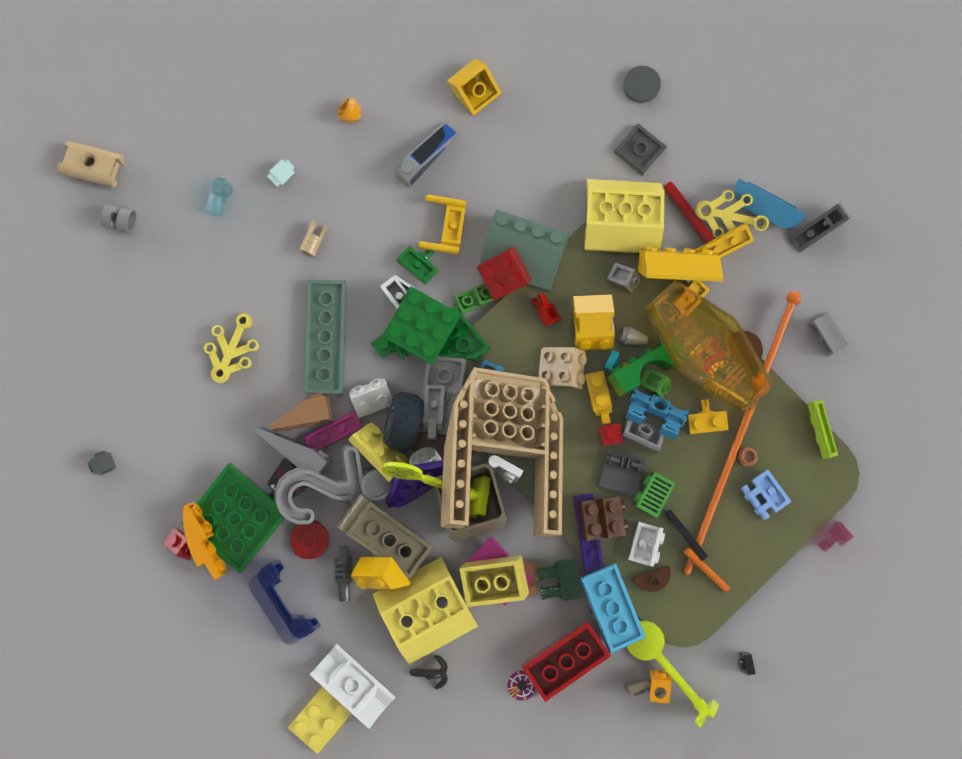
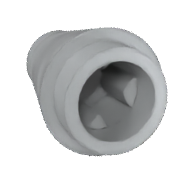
(630, 336)

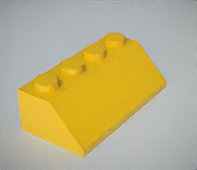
(680, 264)

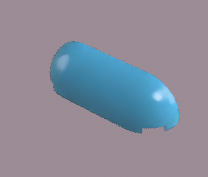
(769, 205)

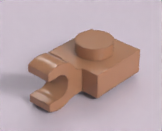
(531, 569)

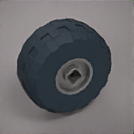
(403, 421)

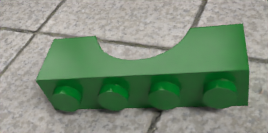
(628, 377)

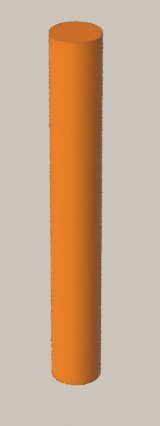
(707, 570)

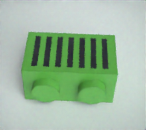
(654, 494)

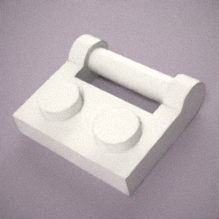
(507, 470)

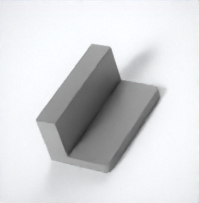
(828, 334)

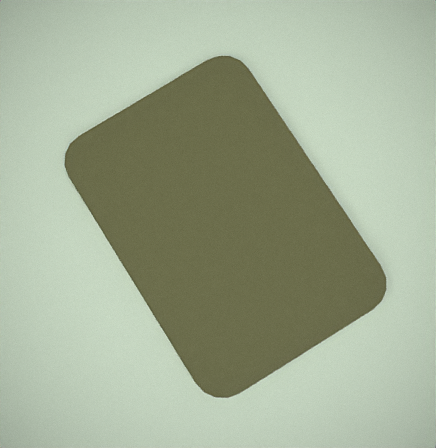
(738, 542)

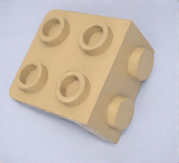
(563, 366)

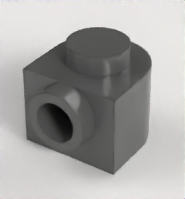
(101, 463)

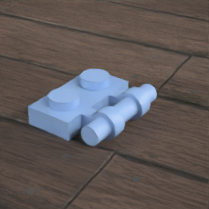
(771, 493)

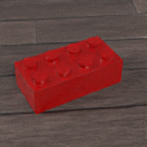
(565, 660)

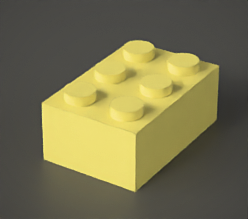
(494, 581)

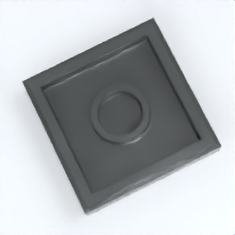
(640, 149)

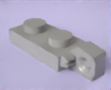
(434, 409)

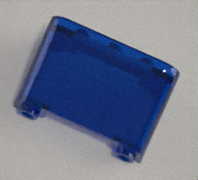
(263, 589)

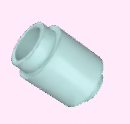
(281, 172)

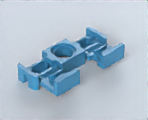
(670, 414)

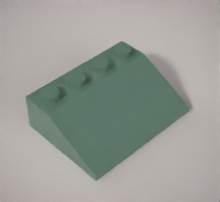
(536, 244)

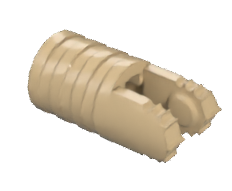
(312, 242)

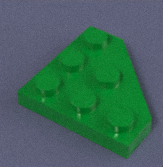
(464, 341)

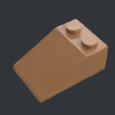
(308, 413)

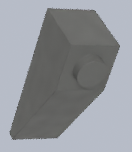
(820, 227)

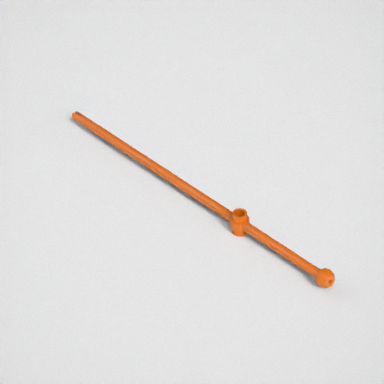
(793, 298)

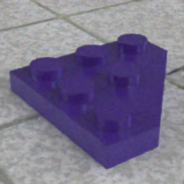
(406, 491)

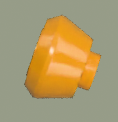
(349, 111)

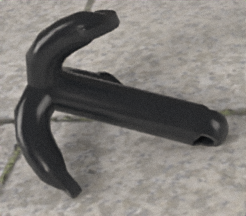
(433, 673)

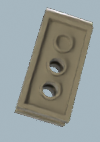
(369, 527)

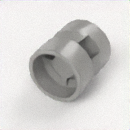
(115, 216)

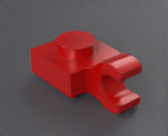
(546, 311)

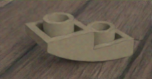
(638, 687)

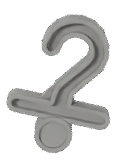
(355, 482)

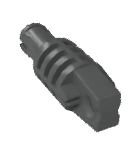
(343, 573)

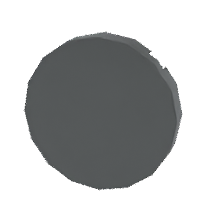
(642, 84)

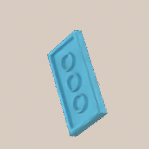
(612, 608)

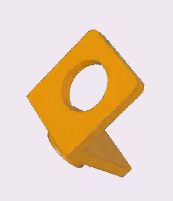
(660, 678)

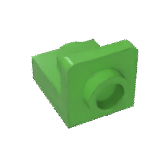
(655, 382)

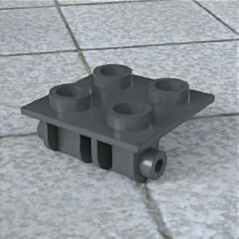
(621, 472)

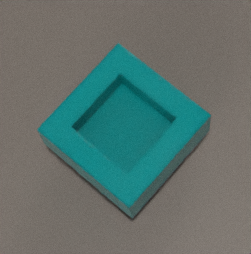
(612, 361)

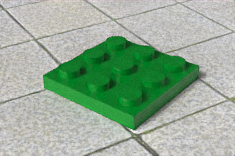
(421, 325)

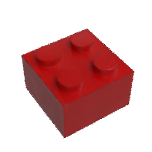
(504, 273)

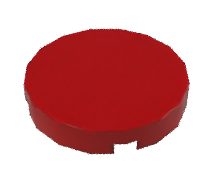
(310, 540)

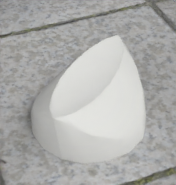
(424, 455)

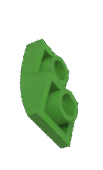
(473, 298)

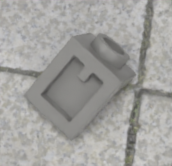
(624, 277)

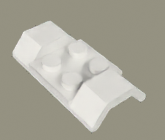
(352, 686)

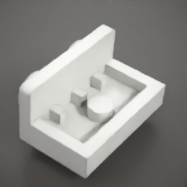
(371, 397)
(646, 544)

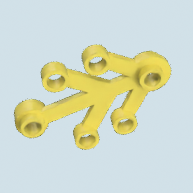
(728, 214)
(230, 351)

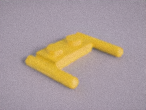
(452, 225)

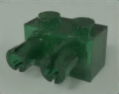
(567, 577)

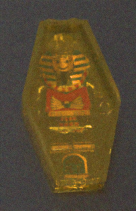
(708, 346)

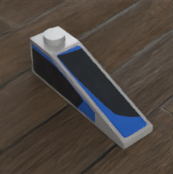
(425, 154)
(295, 451)

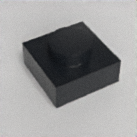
(746, 663)

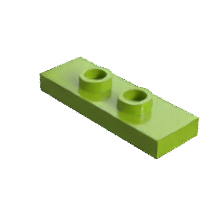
(822, 429)

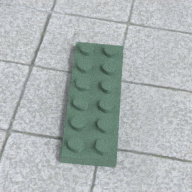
(325, 337)

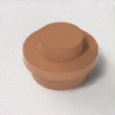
(747, 456)

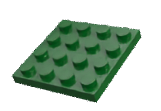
(240, 517)

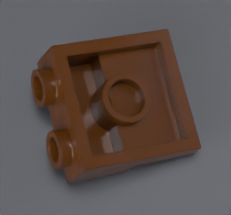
(602, 518)

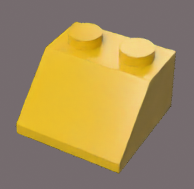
(474, 86)
(378, 574)

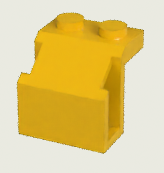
(593, 322)

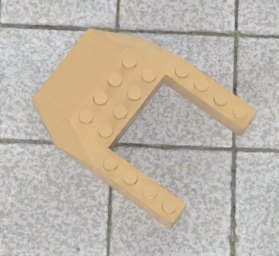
(504, 417)

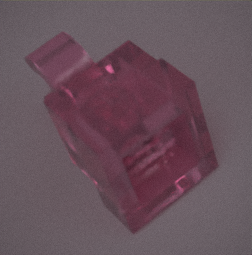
(838, 534)

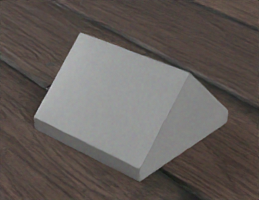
(644, 435)

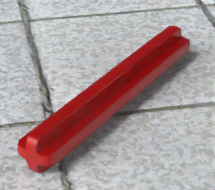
(688, 212)

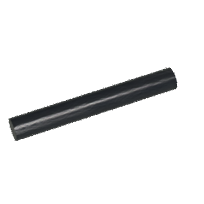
(686, 535)

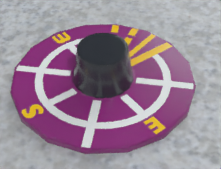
(520, 686)

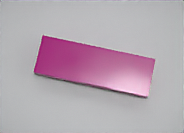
(334, 431)

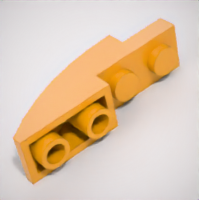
(197, 534)

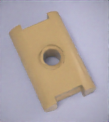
(80, 156)

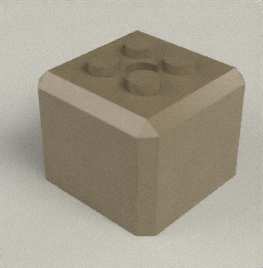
(495, 515)

